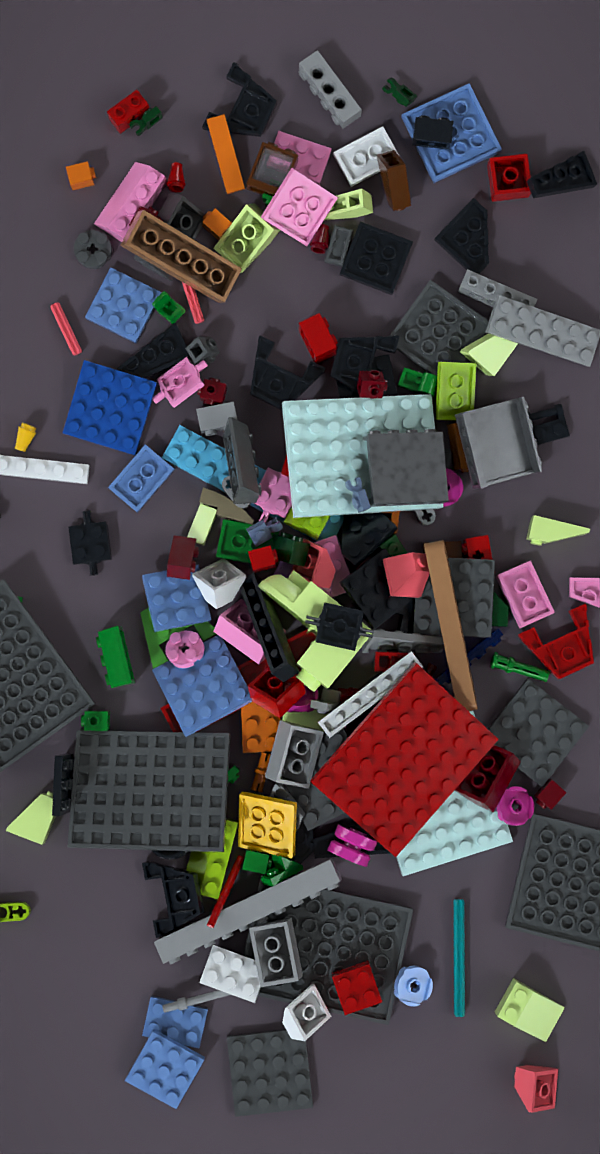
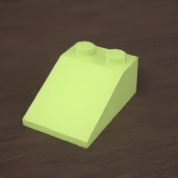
(246, 237)
(529, 1010)

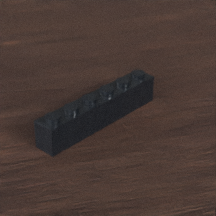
(269, 629)

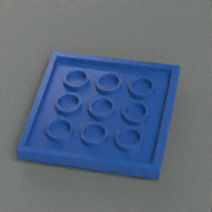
(109, 407)

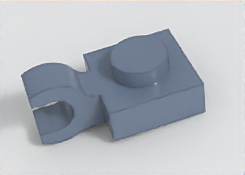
(360, 499)
(261, 532)

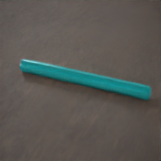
(459, 958)

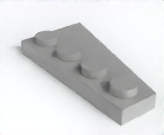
(403, 642)

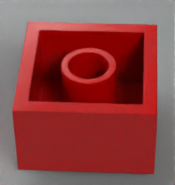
(509, 177)
(317, 338)
(274, 694)
(356, 987)

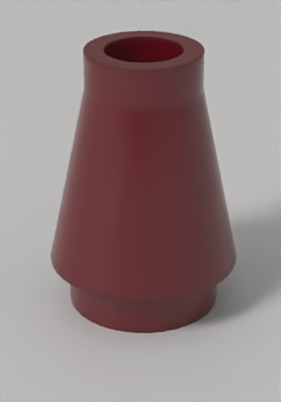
(320, 240)

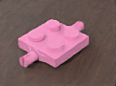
(180, 382)
(275, 495)

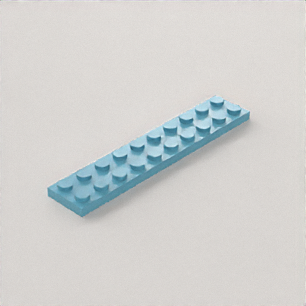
(209, 463)

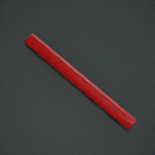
(225, 891)

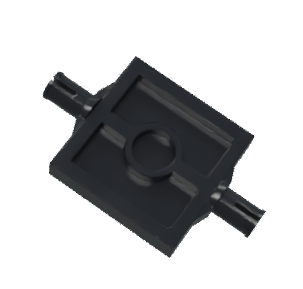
(90, 543)
(339, 626)

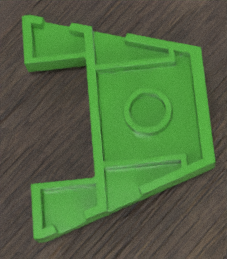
(155, 639)

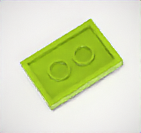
(455, 389)

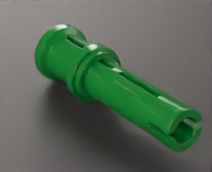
(509, 663)

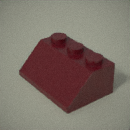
(489, 778)

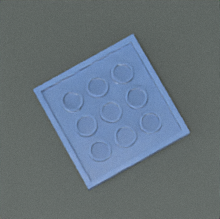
(471, 134)
(204, 690)

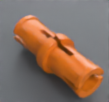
(260, 773)

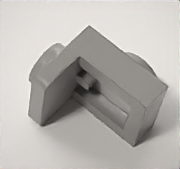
(328, 702)

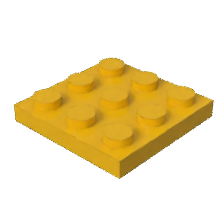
(267, 824)

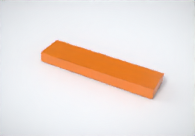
(225, 154)

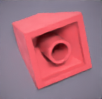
(318, 566)
(406, 574)
(536, 1087)

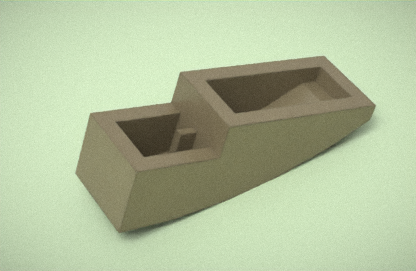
(225, 507)

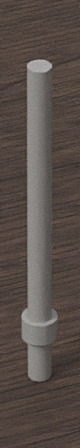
(183, 1003)

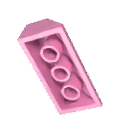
(137, 189)

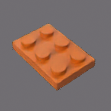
(258, 728)

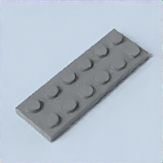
(543, 331)

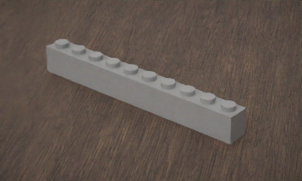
(249, 910)

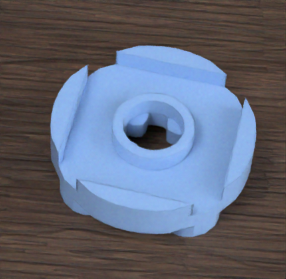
(405, 978)

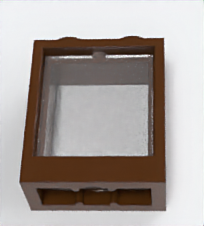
(270, 168)

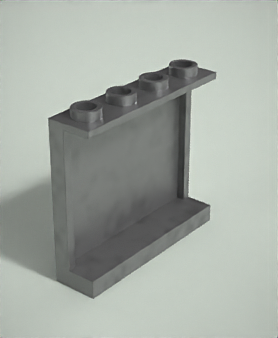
(498, 442)
(406, 468)

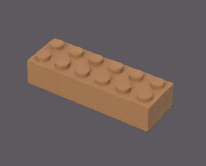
(181, 256)

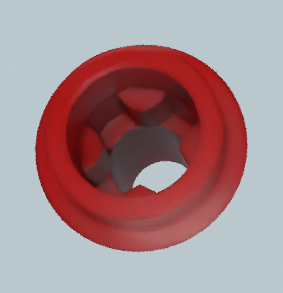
(176, 178)

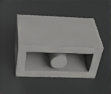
(215, 417)

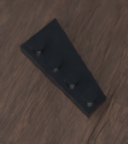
(563, 177)
(157, 356)
(322, 843)

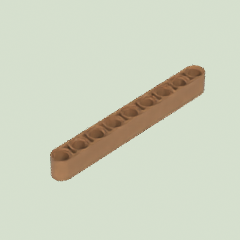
(450, 624)

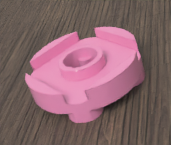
(177, 642)

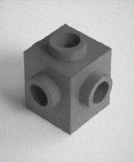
(203, 348)

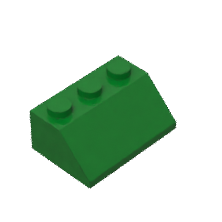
(115, 657)

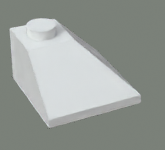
(219, 582)
(305, 1014)

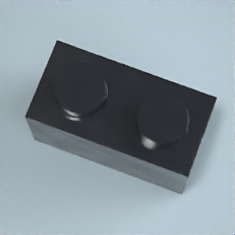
(432, 132)

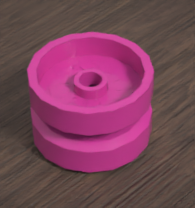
(352, 845)

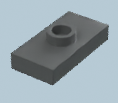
(338, 246)

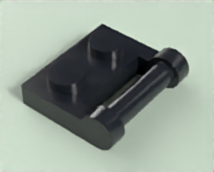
(551, 430)

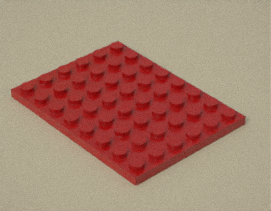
(404, 759)

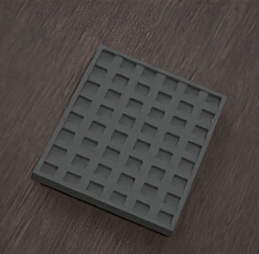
(149, 791)

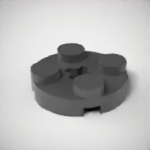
(85, 241)

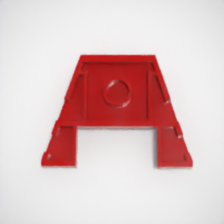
(567, 652)

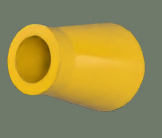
(24, 436)

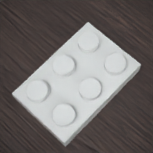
(359, 158)
(231, 974)

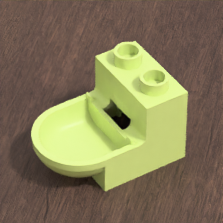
(321, 662)

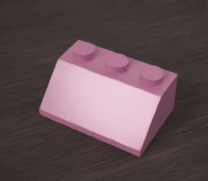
(238, 630)

